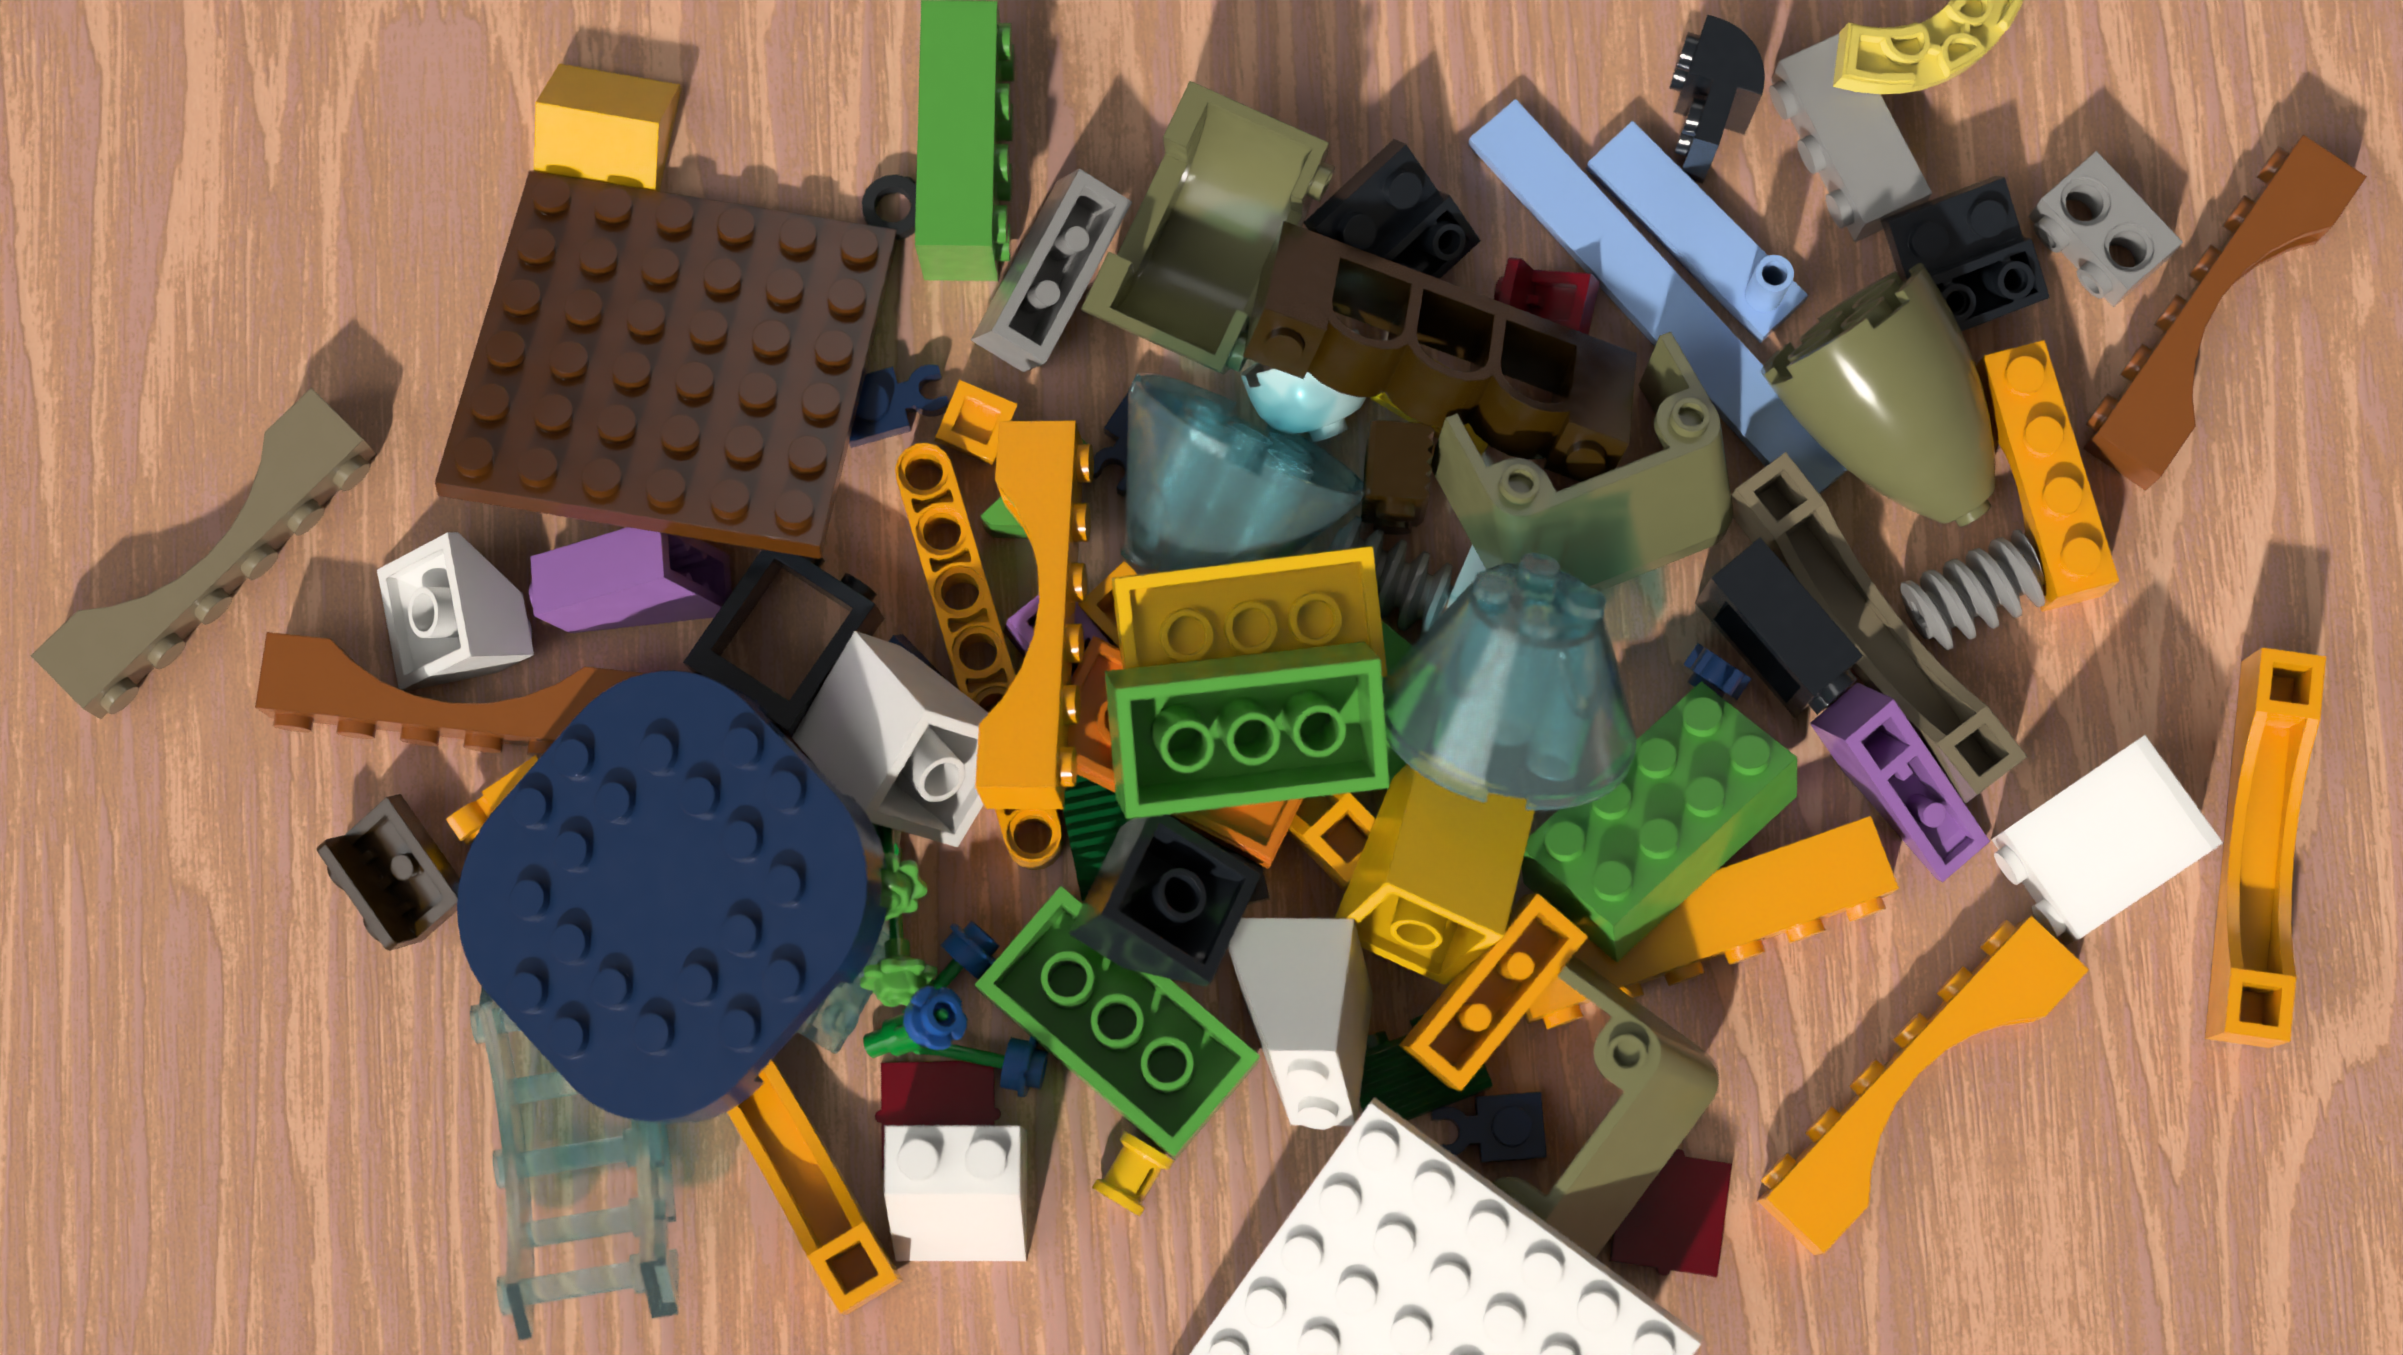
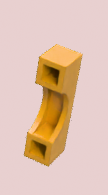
(2049, 474)

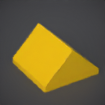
(605, 126)

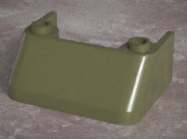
(1615, 521)
(1664, 1095)

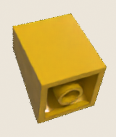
(1436, 875)

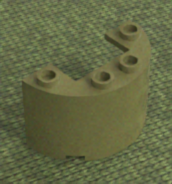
(1207, 228)

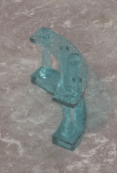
(641, 1146)

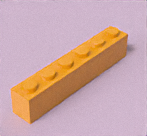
(1740, 908)

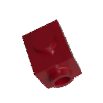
(1553, 295)

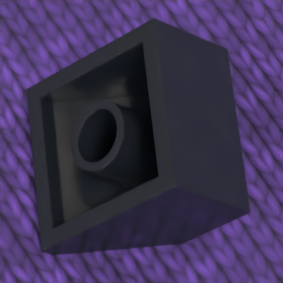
(1165, 901)

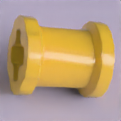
(1132, 1173)

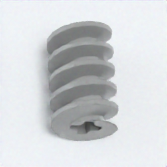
(1400, 582)
(1975, 589)

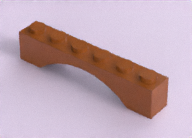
(2156, 409)
(318, 682)

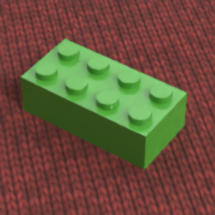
(960, 136)
(1247, 729)
(1690, 801)
(1118, 1028)

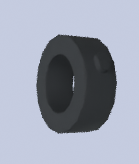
(882, 187)

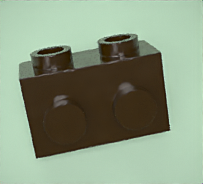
(393, 874)

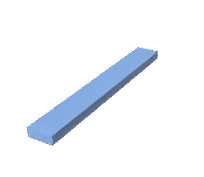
(1646, 287)

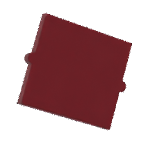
(936, 1095)
(1677, 1219)

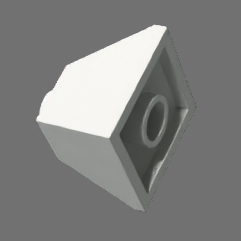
(451, 615)

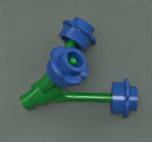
(937, 1019)

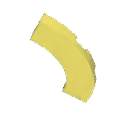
(1922, 53)

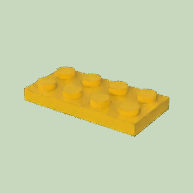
(1249, 608)

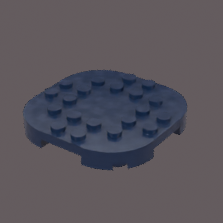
(669, 897)

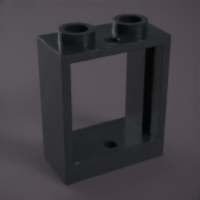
(848, 592)
(1780, 630)

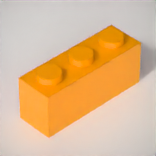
(1493, 992)

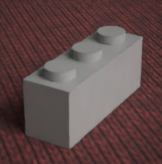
(1847, 141)
(1051, 271)

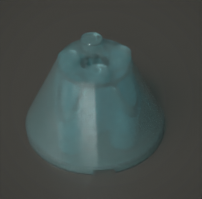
(1217, 485)
(1515, 692)

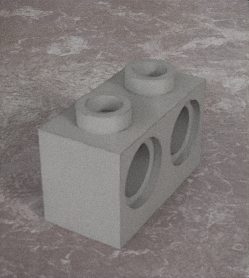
(2117, 219)

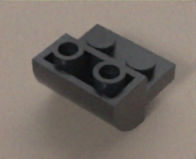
(1719, 90)
(1397, 215)
(1970, 251)

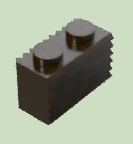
(1397, 475)

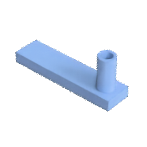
(1697, 232)

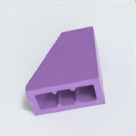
(629, 581)

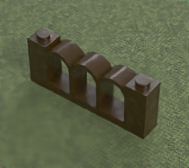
(1299, 333)

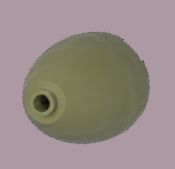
(1895, 397)

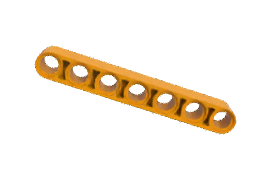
(967, 626)

